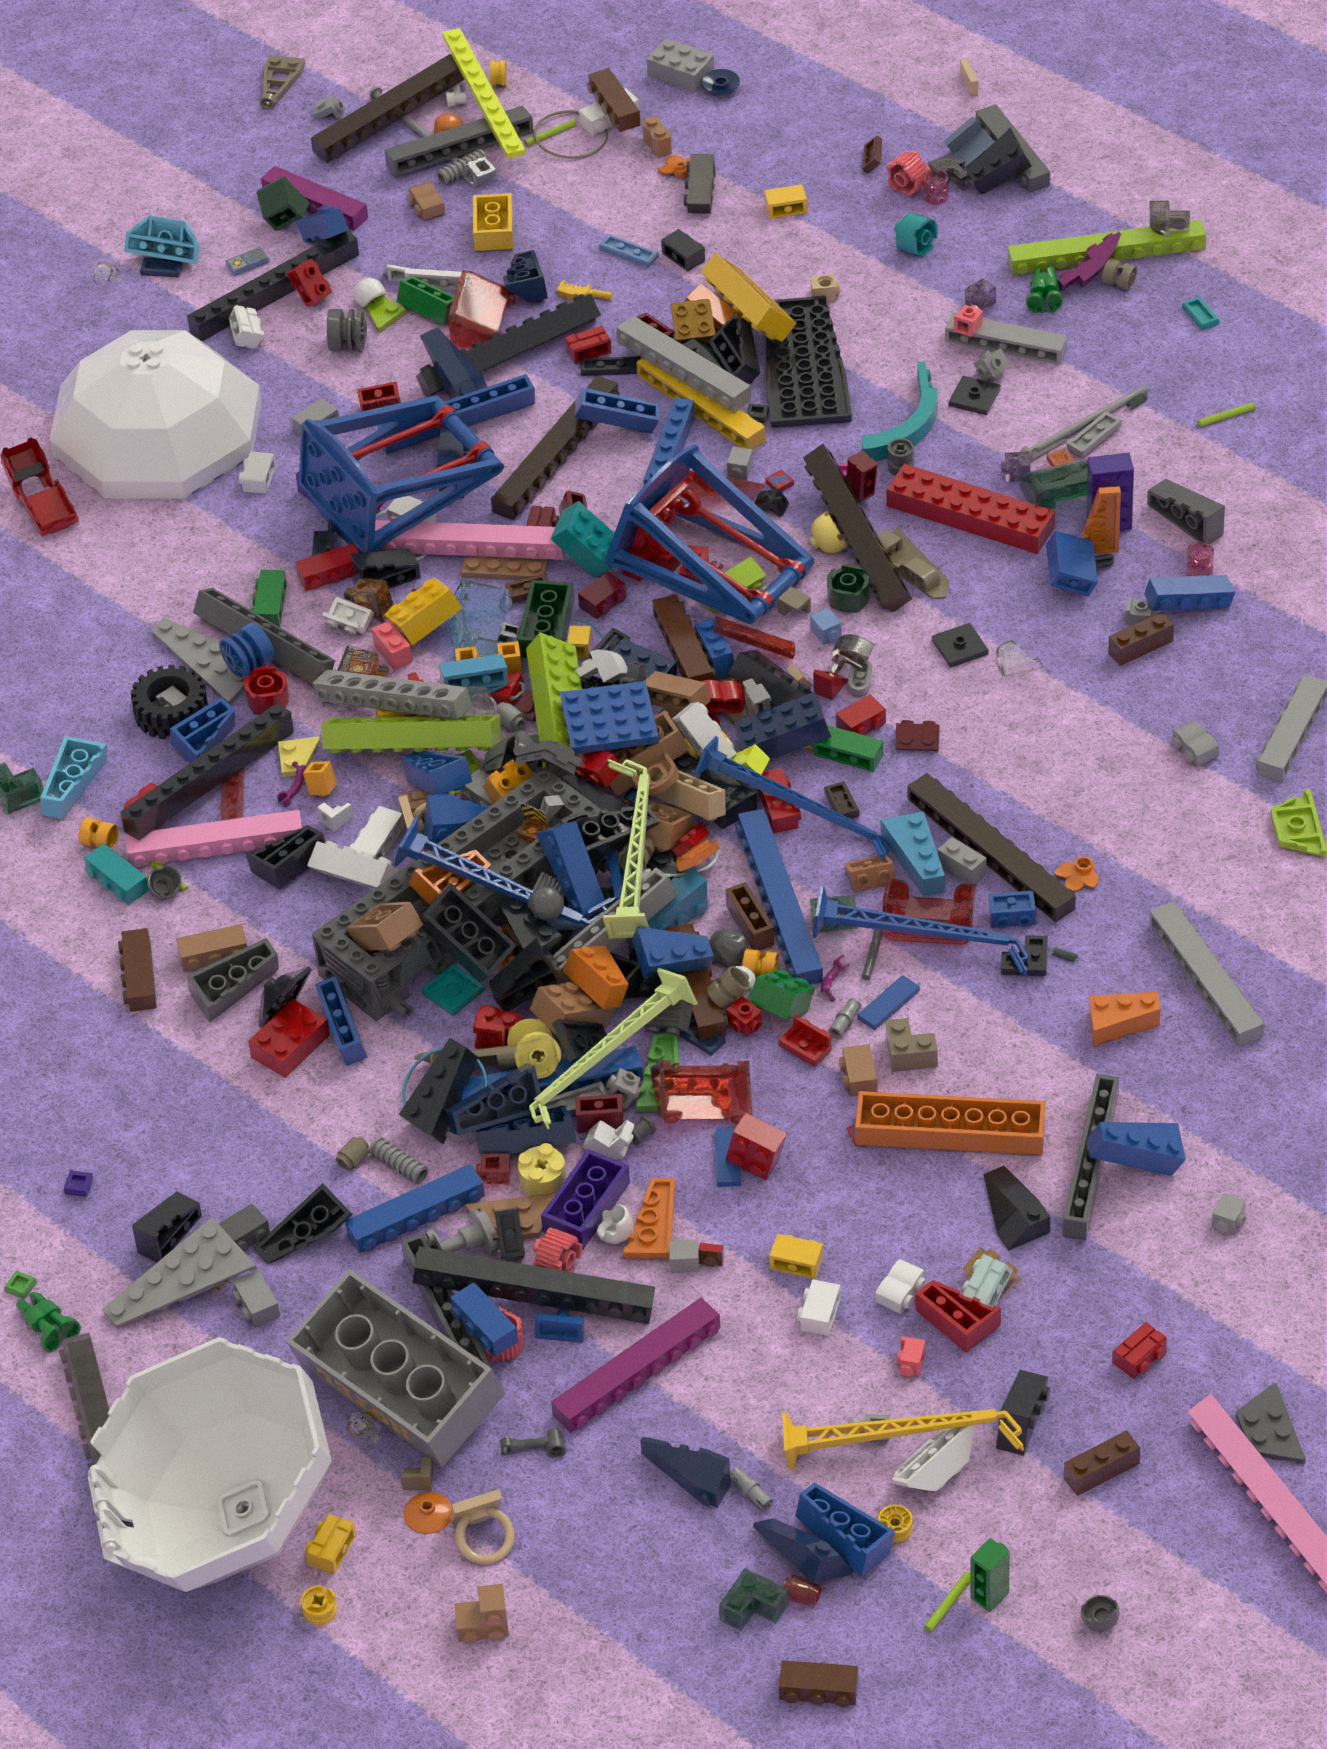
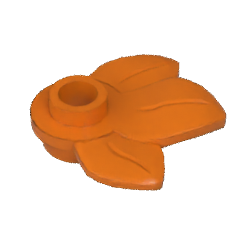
(675, 165)
(1076, 876)

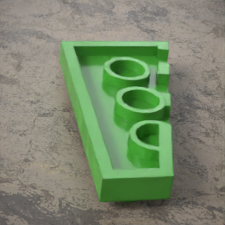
(662, 1048)

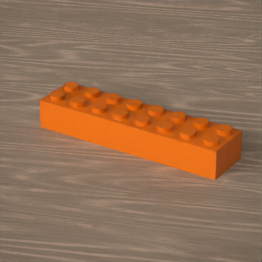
(950, 1123)

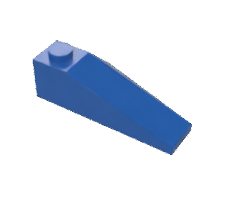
(447, 814)

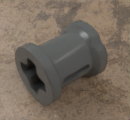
(642, 1129)

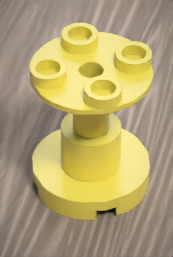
(534, 1046)

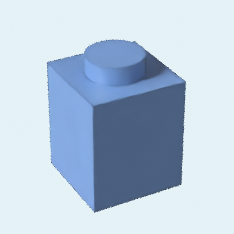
(825, 626)

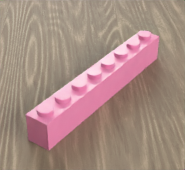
(211, 838)

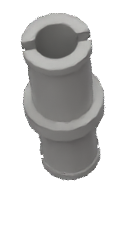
(844, 1018)
(751, 1489)

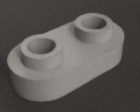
(860, 681)

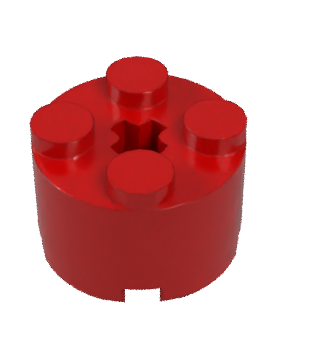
(265, 689)

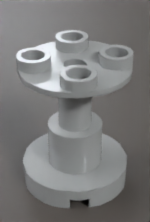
(469, 1237)

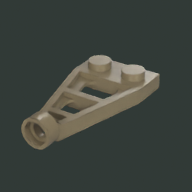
(284, 65)

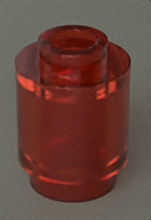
(802, 1590)

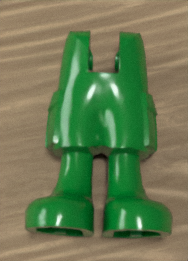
(1044, 285)
(43, 1316)

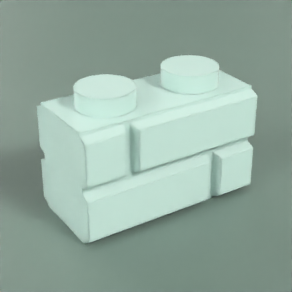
(987, 1280)

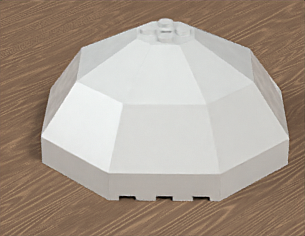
(157, 422)
(196, 1448)

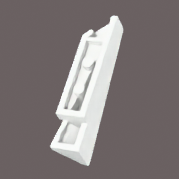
(440, 279)

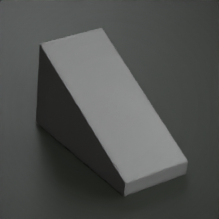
(551, 805)

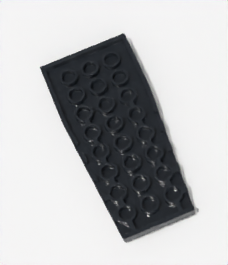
(806, 370)

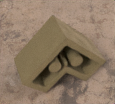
(909, 1050)

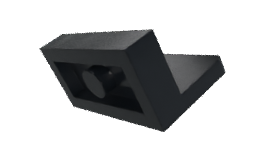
(324, 540)

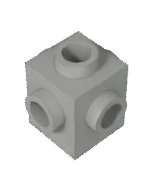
(991, 364)
(625, 1084)

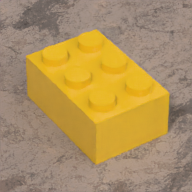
(493, 222)
(423, 610)

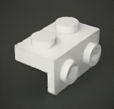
(348, 615)

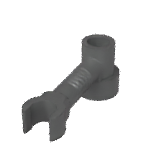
(553, 1442)

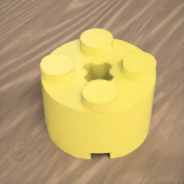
(541, 1170)

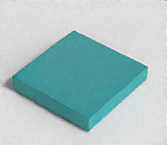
(453, 990)

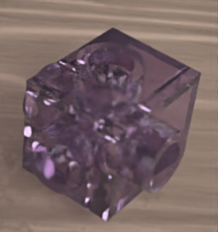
(980, 294)
(1015, 465)

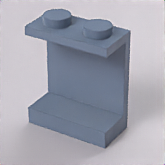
(969, 141)

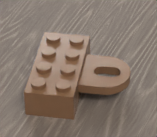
(655, 757)

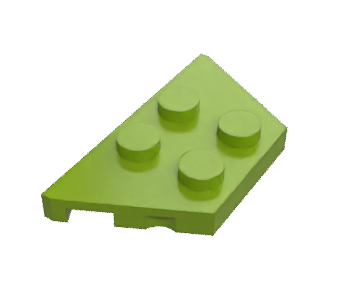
(1298, 825)

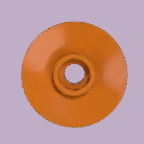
(427, 1520)

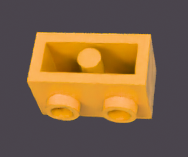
(503, 783)

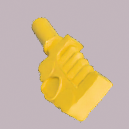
(570, 291)

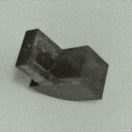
(954, 168)
(1163, 220)
(851, 650)

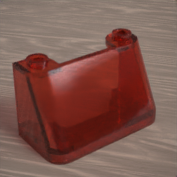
(477, 309)
(952, 911)
(702, 1091)

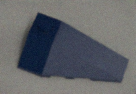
(526, 278)
(453, 368)
(698, 1472)
(804, 1551)

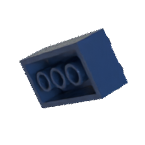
(785, 727)

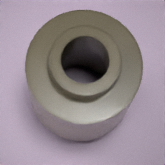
(352, 1153)

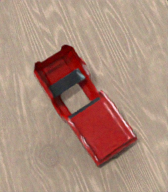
(49, 508)

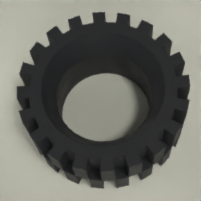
(158, 718)

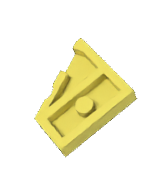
(296, 750)

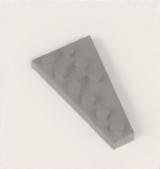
(201, 655)
(188, 1270)

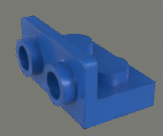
(1012, 909)

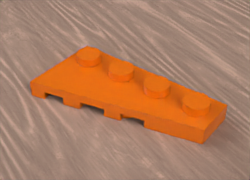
(1104, 521)
(696, 854)
(654, 1222)

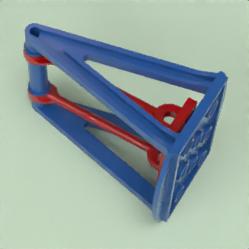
(346, 494)
(670, 496)

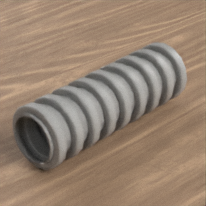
(456, 169)
(398, 1160)

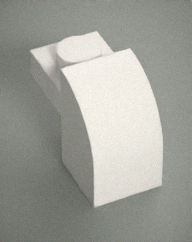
(606, 663)
(609, 1141)

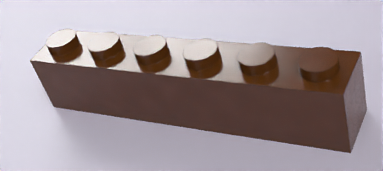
(682, 639)
(706, 1013)

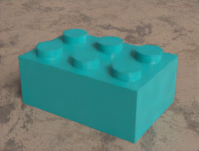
(583, 538)

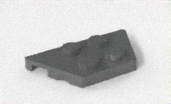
(1269, 1427)

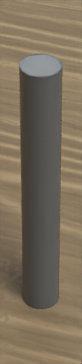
(872, 954)

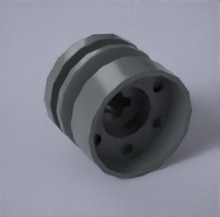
(346, 329)

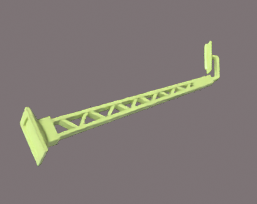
(629, 918)
(673, 989)

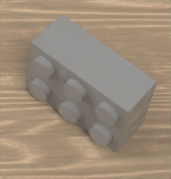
(679, 65)

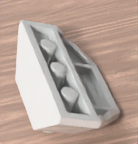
(936, 1460)

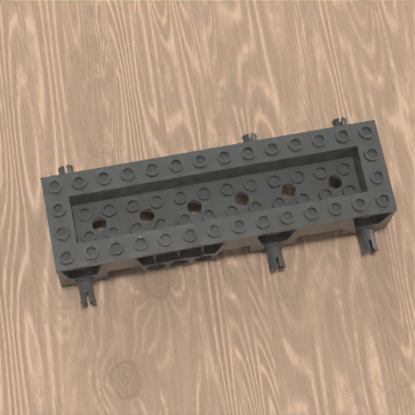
(381, 980)

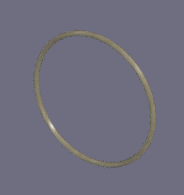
(564, 156)

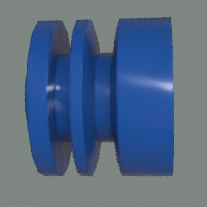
(246, 650)

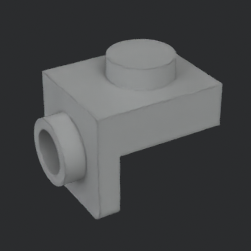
(327, 106)

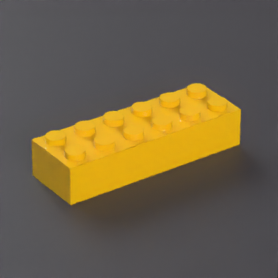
(748, 298)

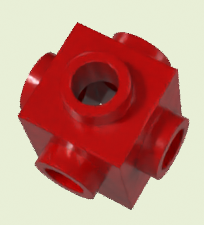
(744, 1016)

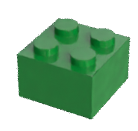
(782, 994)

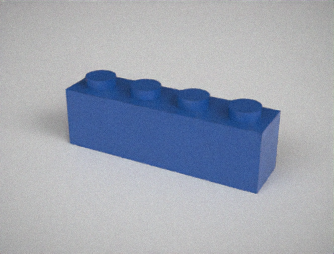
(617, 410)
(1189, 592)
(341, 1020)

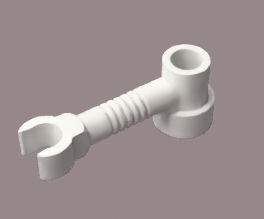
(455, 97)

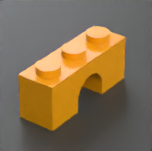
(509, 651)

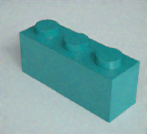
(116, 874)

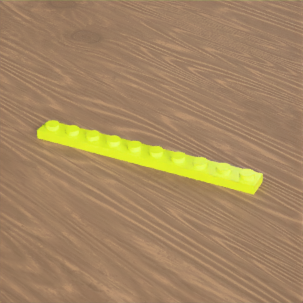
(483, 93)

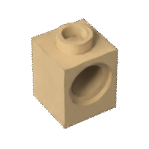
(825, 286)

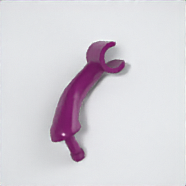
(286, 796)
(830, 976)

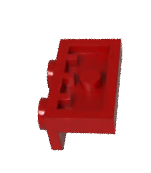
(488, 1034)

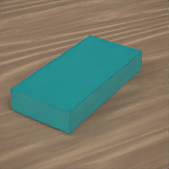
(1200, 313)

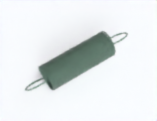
(1137, 401)
(1064, 954)

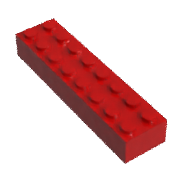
(970, 508)

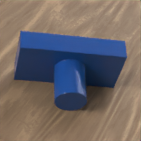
(559, 1327)

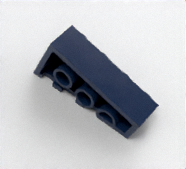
(497, 1102)

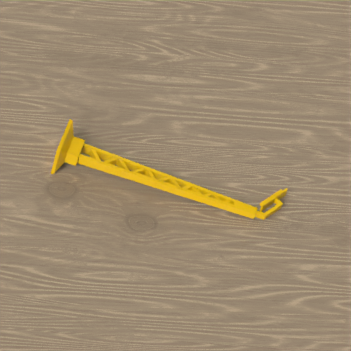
(797, 1437)

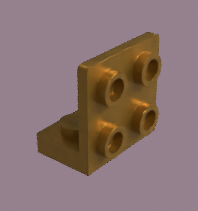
(693, 321)

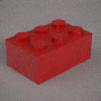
(289, 1038)

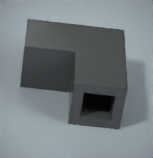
(635, 673)

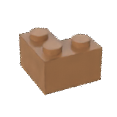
(484, 1617)

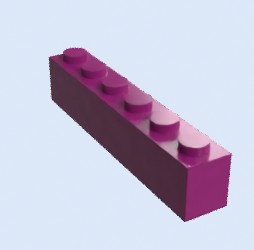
(353, 210)

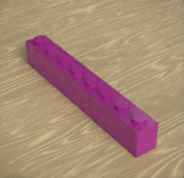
(635, 1365)

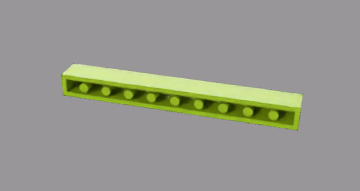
(1132, 244)

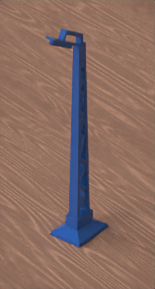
(718, 761)
(414, 844)
(827, 915)

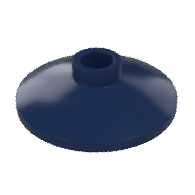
(720, 81)

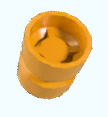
(95, 833)
(760, 963)

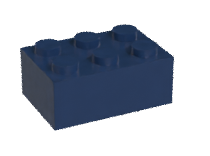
(654, 662)

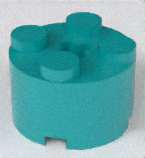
(916, 234)

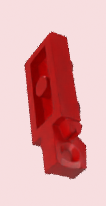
(690, 839)

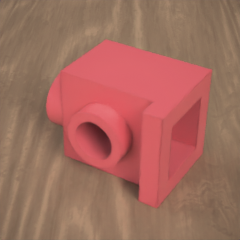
(972, 316)
(911, 1356)

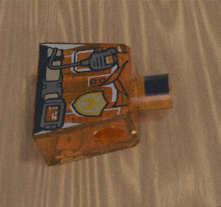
(371, 595)
(362, 662)

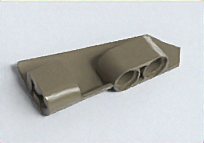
(914, 565)
(497, 1055)

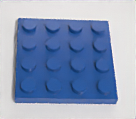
(609, 717)

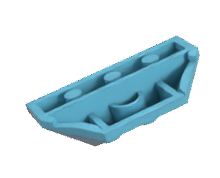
(163, 239)

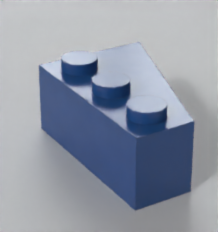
(203, 729)
(671, 951)

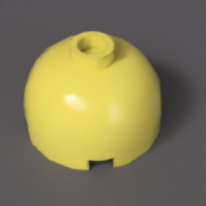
(827, 535)

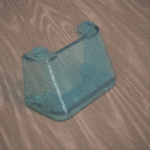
(480, 617)

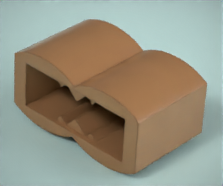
(656, 136)
(426, 201)

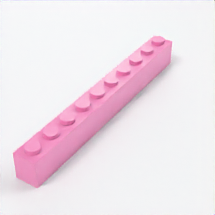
(476, 540)
(1263, 1485)

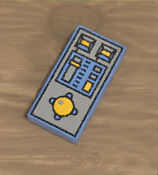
(247, 261)

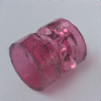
(935, 186)
(1200, 559)

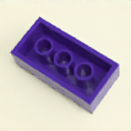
(1112, 471)
(587, 1192)

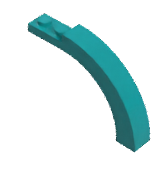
(912, 429)

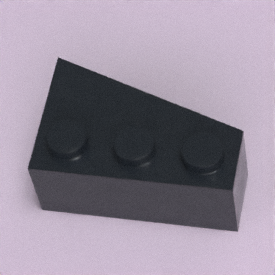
(522, 927)
(523, 976)

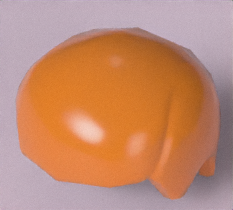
(446, 121)

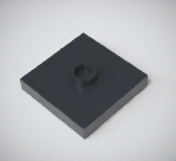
(974, 395)
(960, 645)

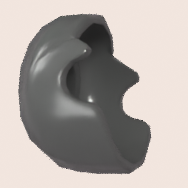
(164, 882)
(546, 903)
(1101, 1608)

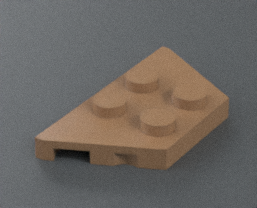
(529, 1209)

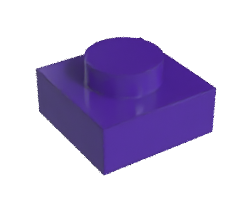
(78, 1183)

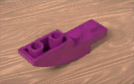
(1095, 261)

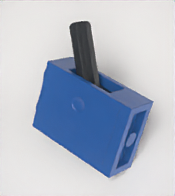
(1074, 563)

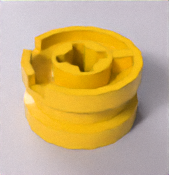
(498, 73)
(896, 1514)
(313, 1611)

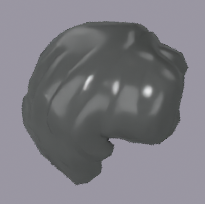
(728, 947)

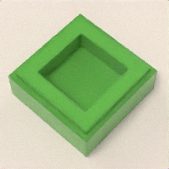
(20, 1285)

